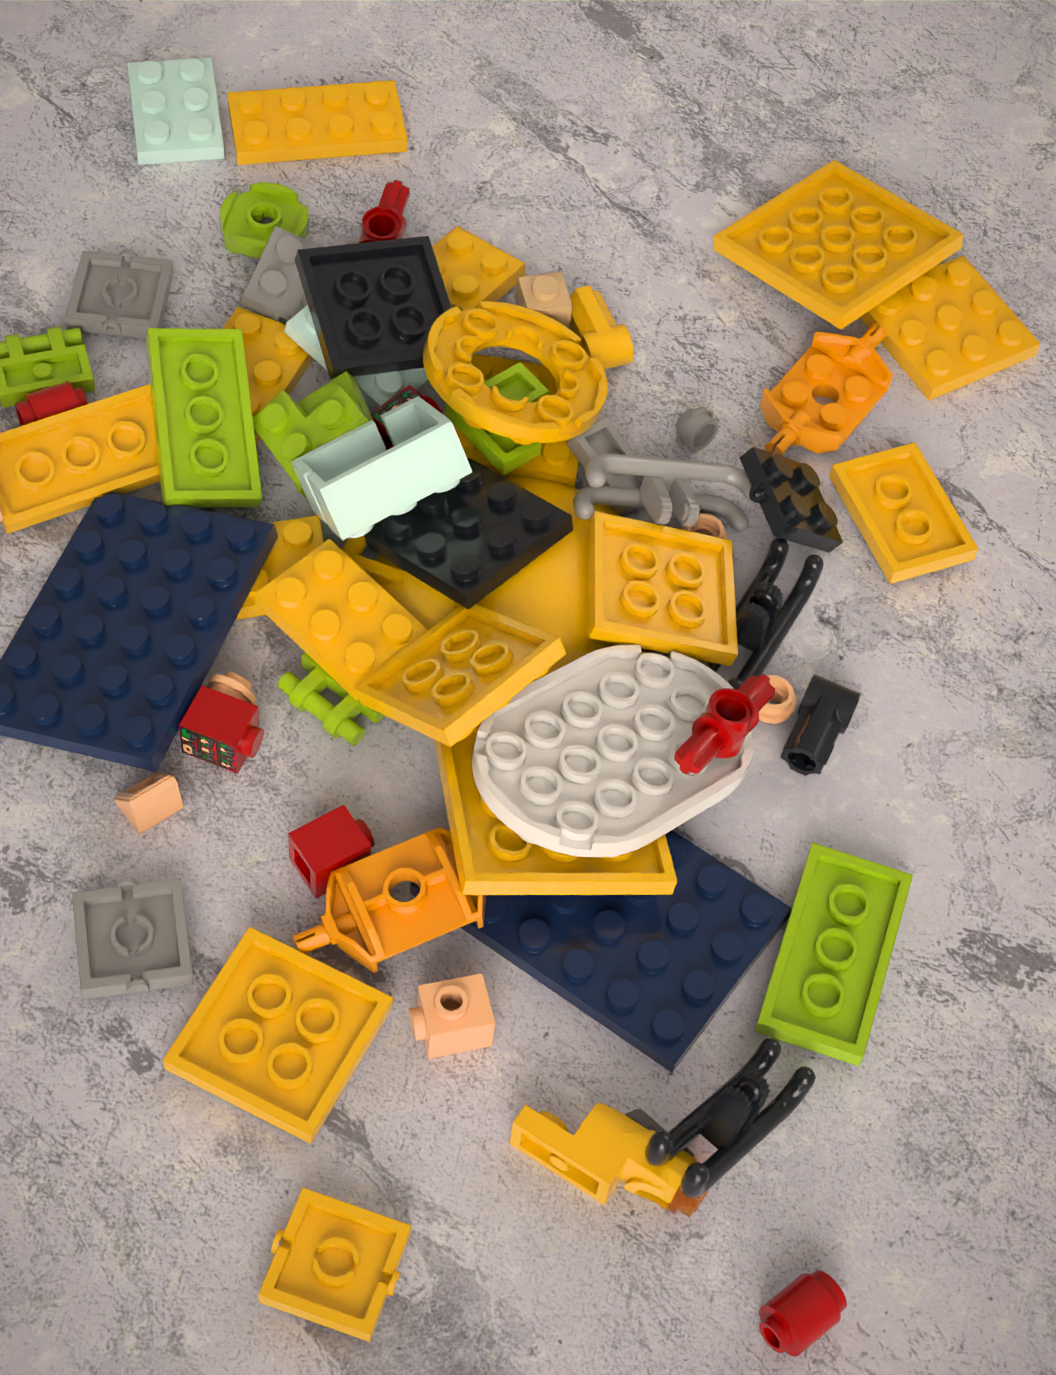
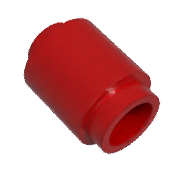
(49, 402)
(801, 1313)

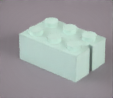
(361, 483)

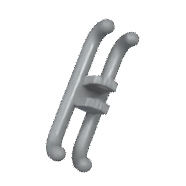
(663, 489)

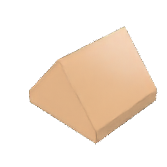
(150, 801)

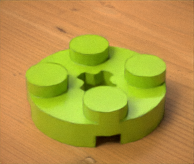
(242, 213)

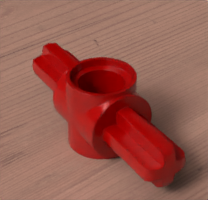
(387, 218)
(724, 724)

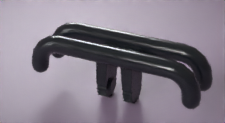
(759, 613)
(731, 1120)

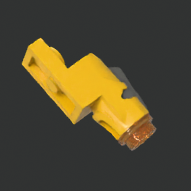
(603, 1153)

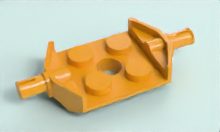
(833, 367)
(373, 924)

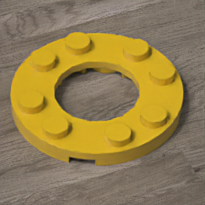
(554, 418)

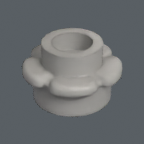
(696, 428)

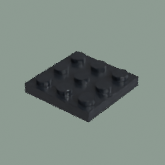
(373, 303)
(470, 535)

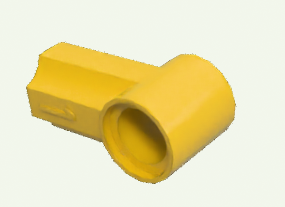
(598, 330)

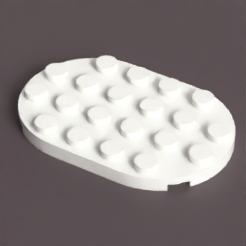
(592, 749)

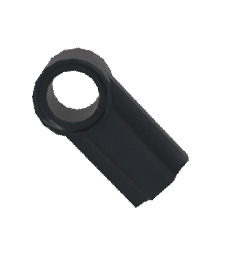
(822, 717)

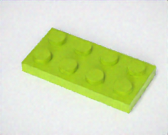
(203, 418)
(834, 954)

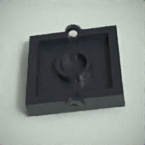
(791, 500)

